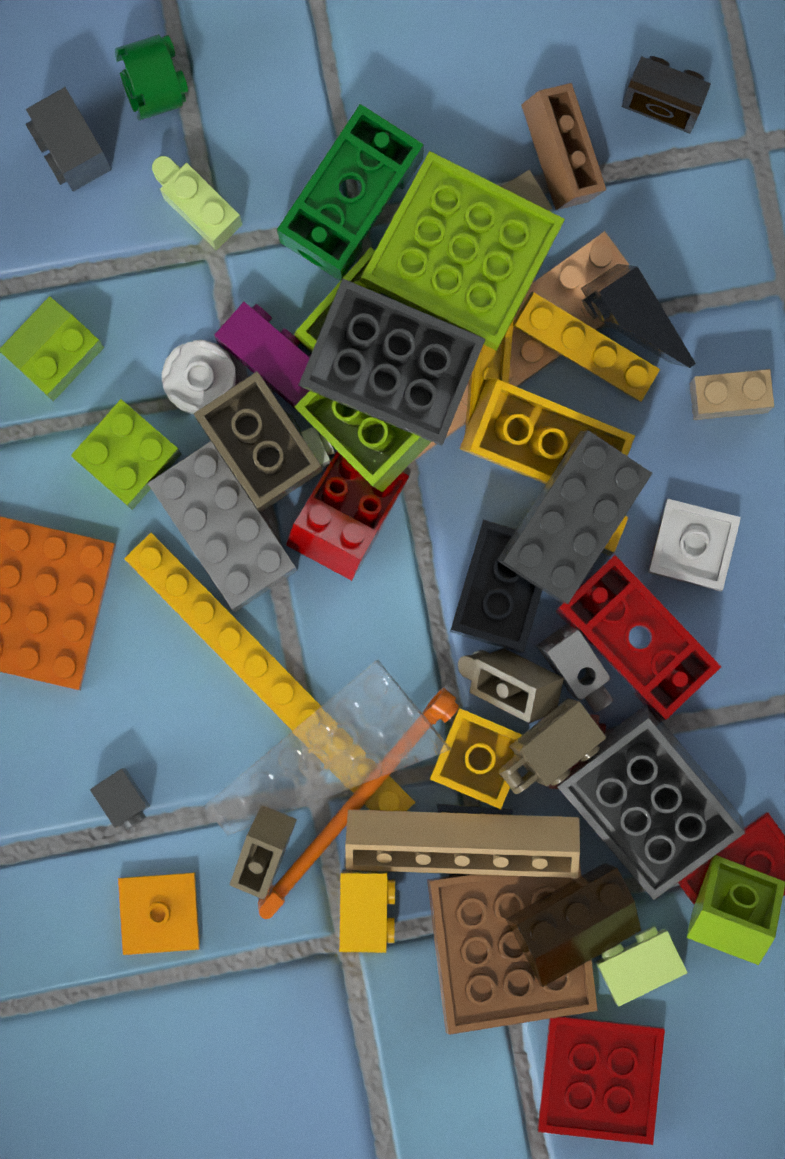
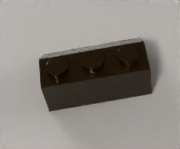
(575, 923)

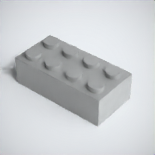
(222, 526)

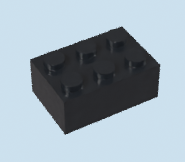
(495, 600)

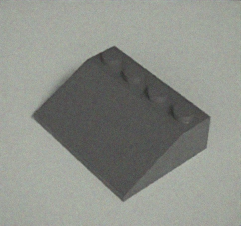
(392, 362)
(652, 803)

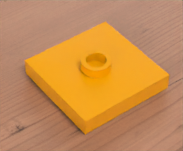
(159, 913)

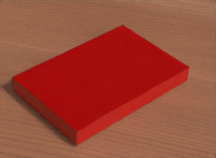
(758, 849)

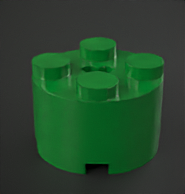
(151, 76)

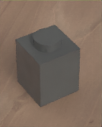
(121, 799)

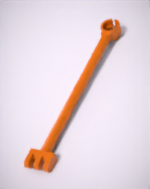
(441, 707)

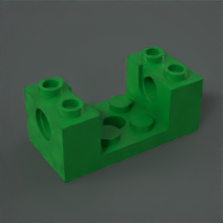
(325, 223)

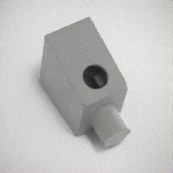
(567, 655)

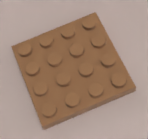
(480, 962)

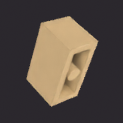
(731, 394)

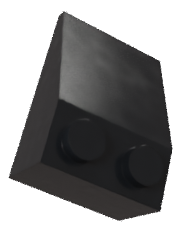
(629, 306)

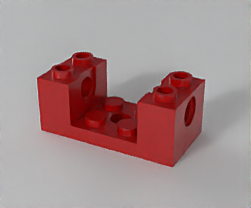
(673, 661)

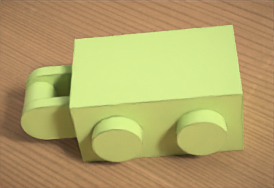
(196, 201)

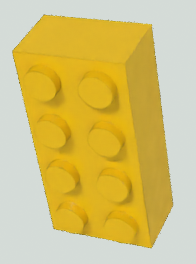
(530, 431)

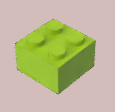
(126, 454)

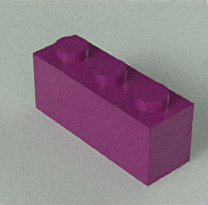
(265, 350)

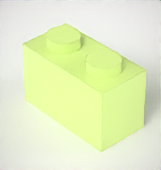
(640, 966)

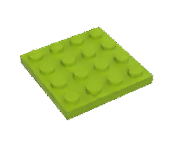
(462, 249)

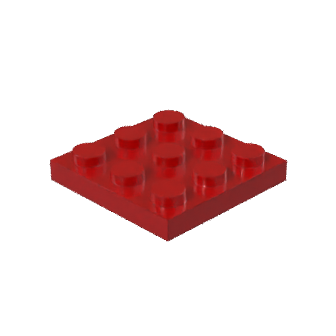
(601, 1079)

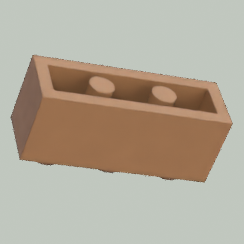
(563, 146)

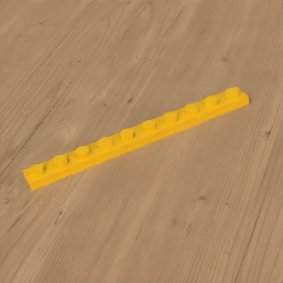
(239, 649)

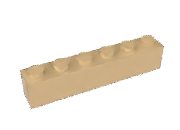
(462, 843)

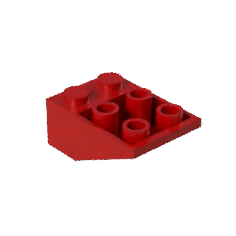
(343, 518)

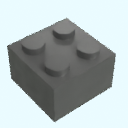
(72, 146)

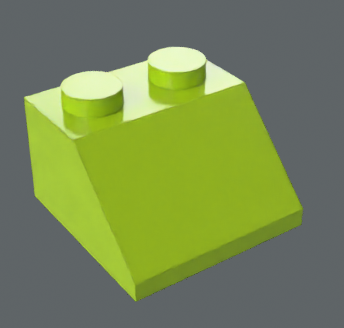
(51, 348)
(737, 910)

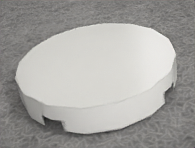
(197, 375)

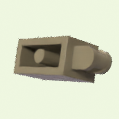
(512, 683)
(553, 747)

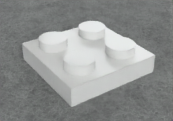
(694, 545)

